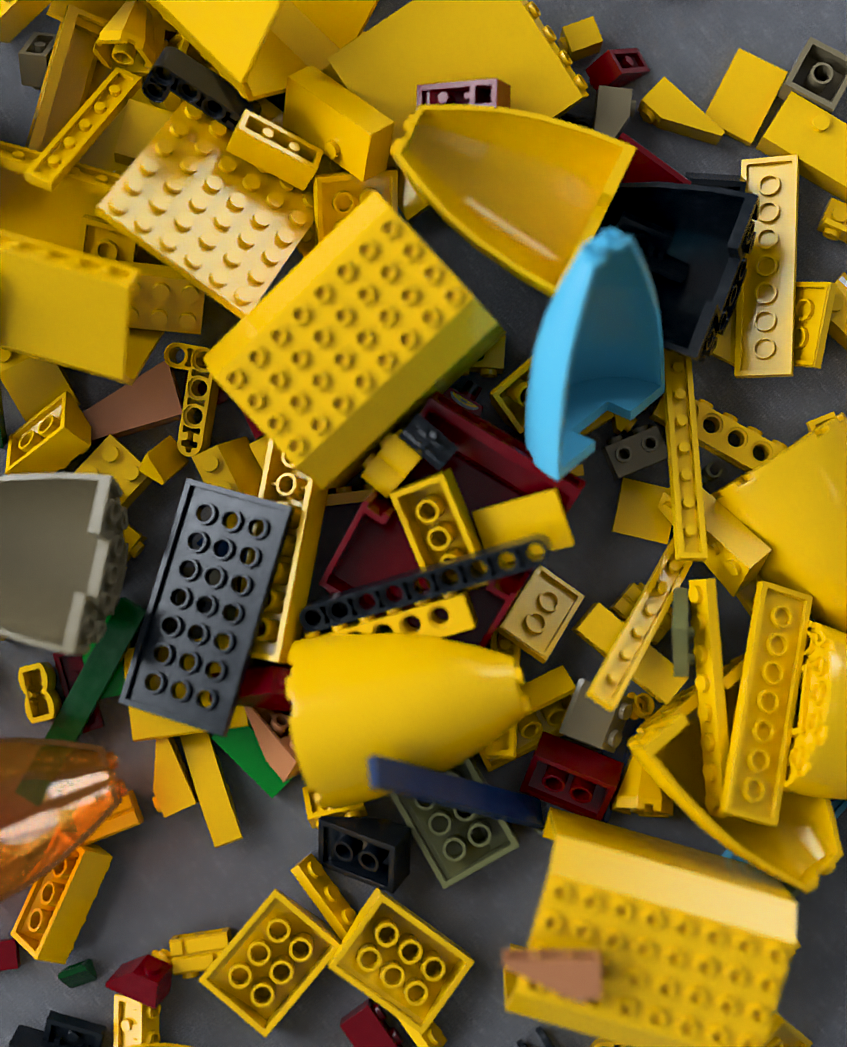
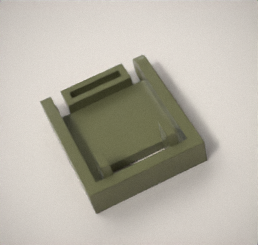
(681, 634)

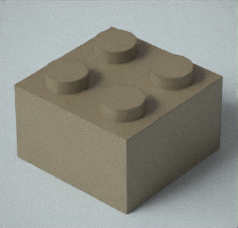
(817, 75)

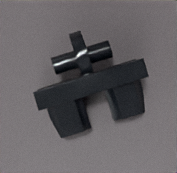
(428, 442)

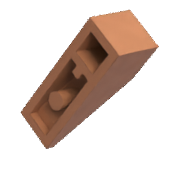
(565, 972)

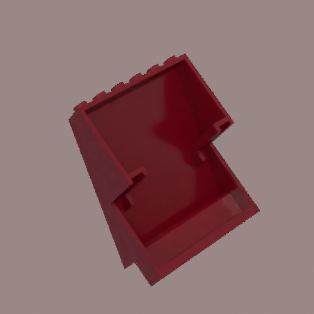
(488, 471)

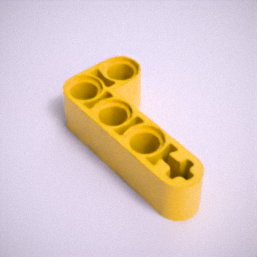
(192, 399)

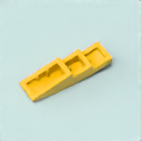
(211, 788)

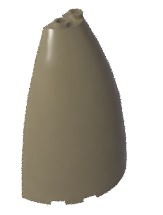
(60, 558)

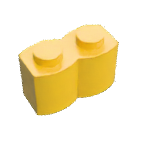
(391, 464)
(39, 685)

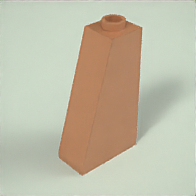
(131, 409)

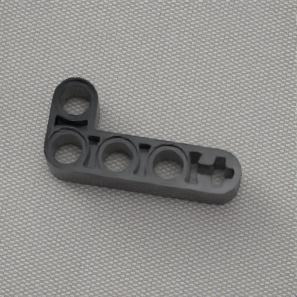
(197, 85)

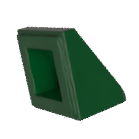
(78, 974)

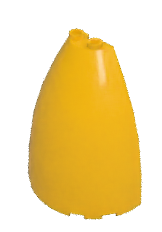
(514, 183)
(801, 513)
(394, 699)
(820, 741)
(671, 752)

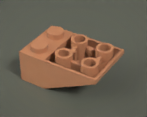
(275, 740)

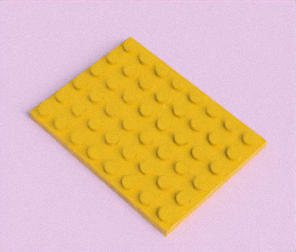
(210, 210)

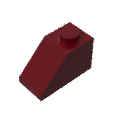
(617, 68)
(143, 980)

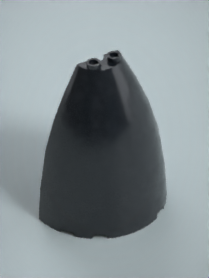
(710, 235)

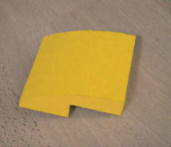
(638, 512)

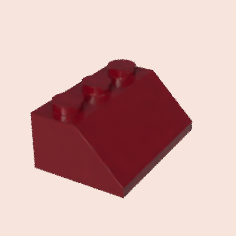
(648, 167)
(571, 777)

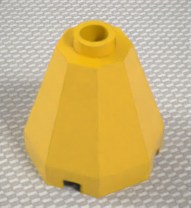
(128, 40)
(640, 793)

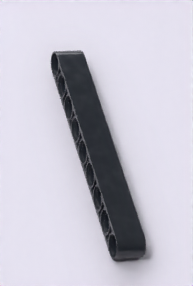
(434, 573)

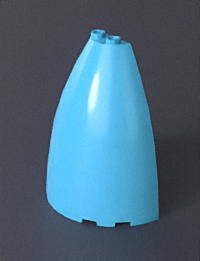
(593, 352)

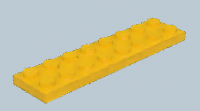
(769, 289)
(766, 704)

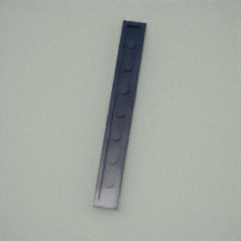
(454, 792)

